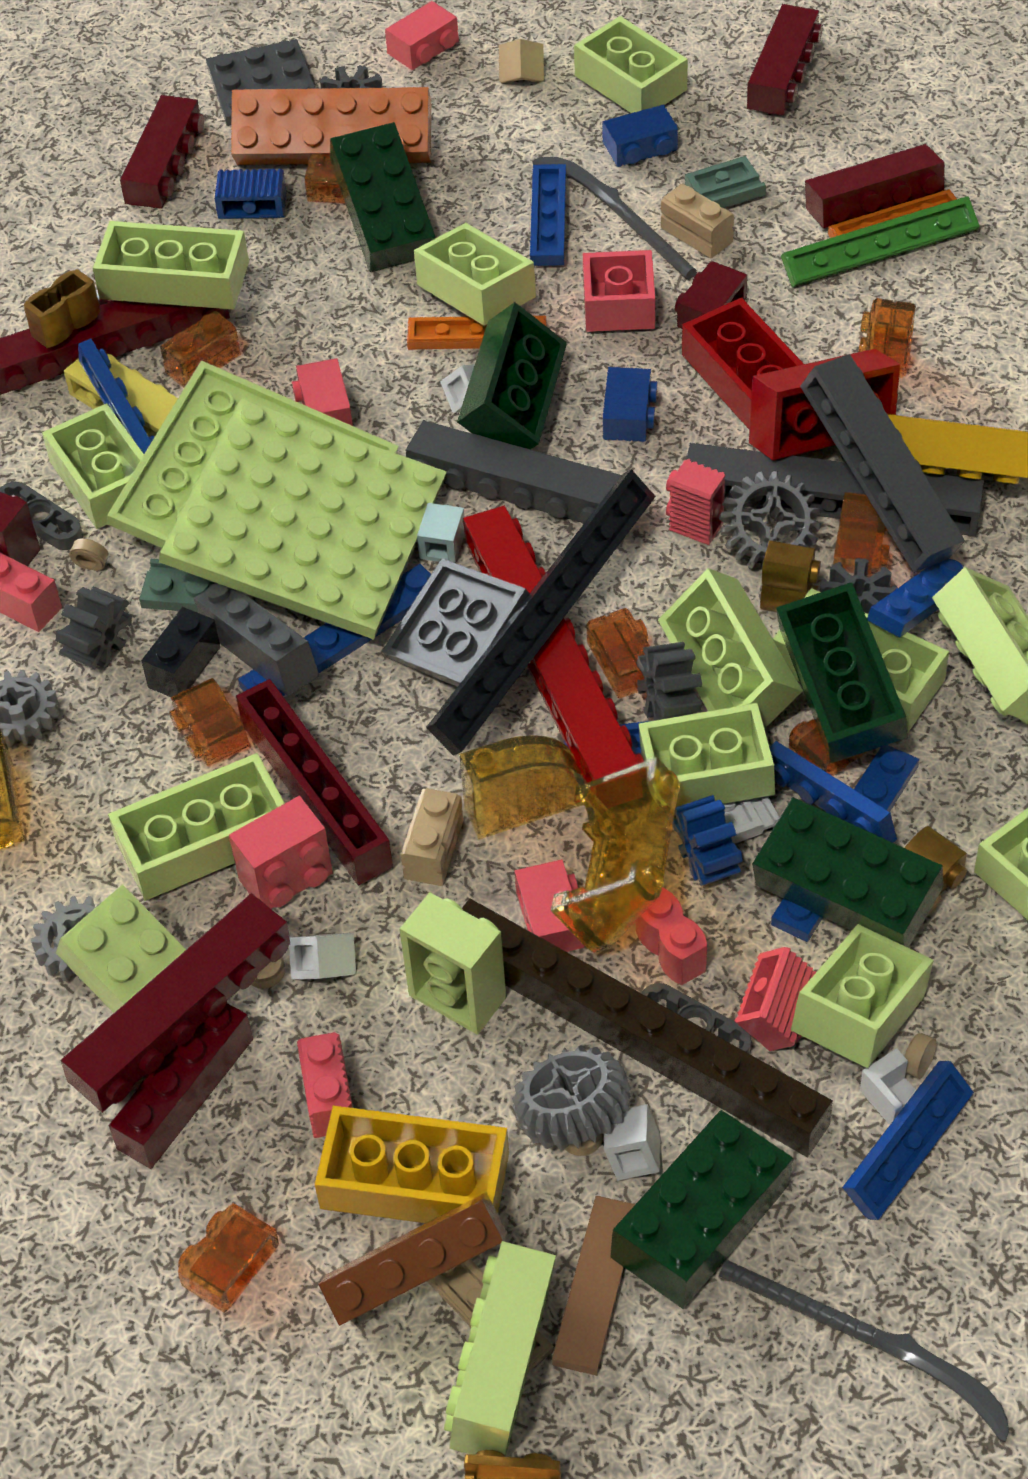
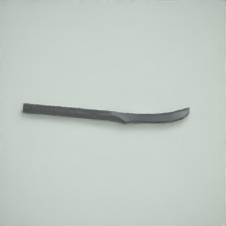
(611, 198)
(898, 1345)

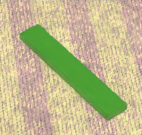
(880, 241)

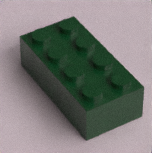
(381, 195)
(513, 379)
(842, 672)
(847, 873)
(701, 1208)

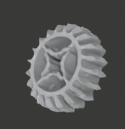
(754, 519)
(571, 1097)

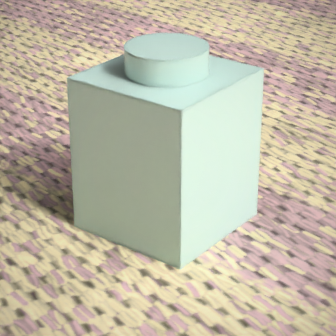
(441, 533)

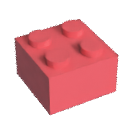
(619, 290)
(282, 853)

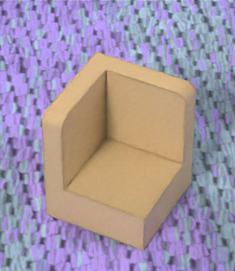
(521, 60)

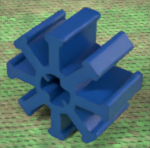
(707, 840)

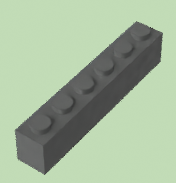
(882, 463)
(511, 472)

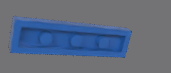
(548, 214)
(113, 392)
(913, 600)
(829, 793)
(908, 1140)

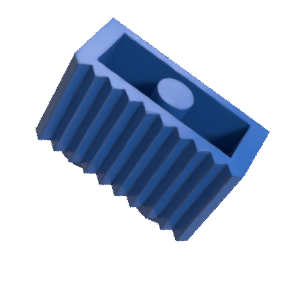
(640, 135)
(250, 194)
(627, 404)

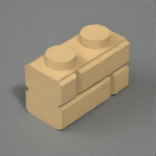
(697, 220)
(432, 837)

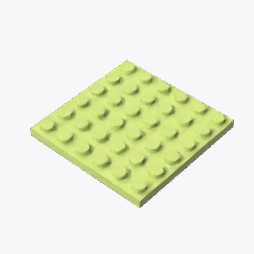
(187, 440)
(303, 518)

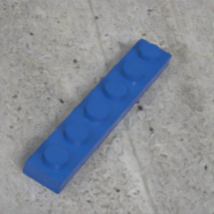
(333, 643)
(880, 783)

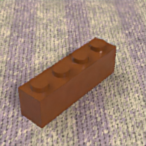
(413, 1259)

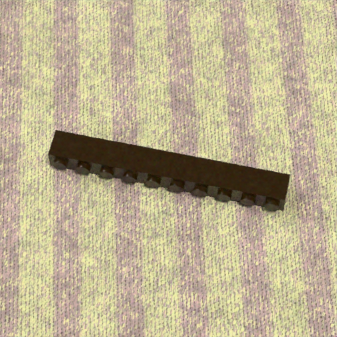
(660, 1037)

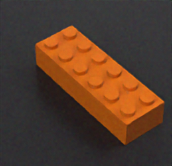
(292, 123)

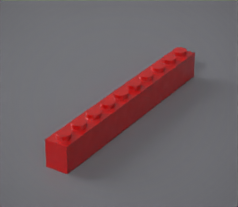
(560, 666)

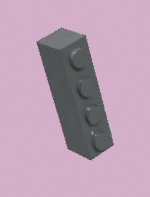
(259, 638)

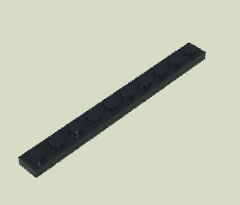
(540, 614)

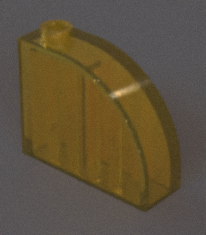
(517, 782)

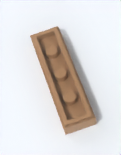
(592, 1292)

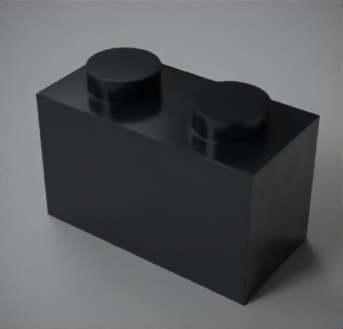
(181, 653)

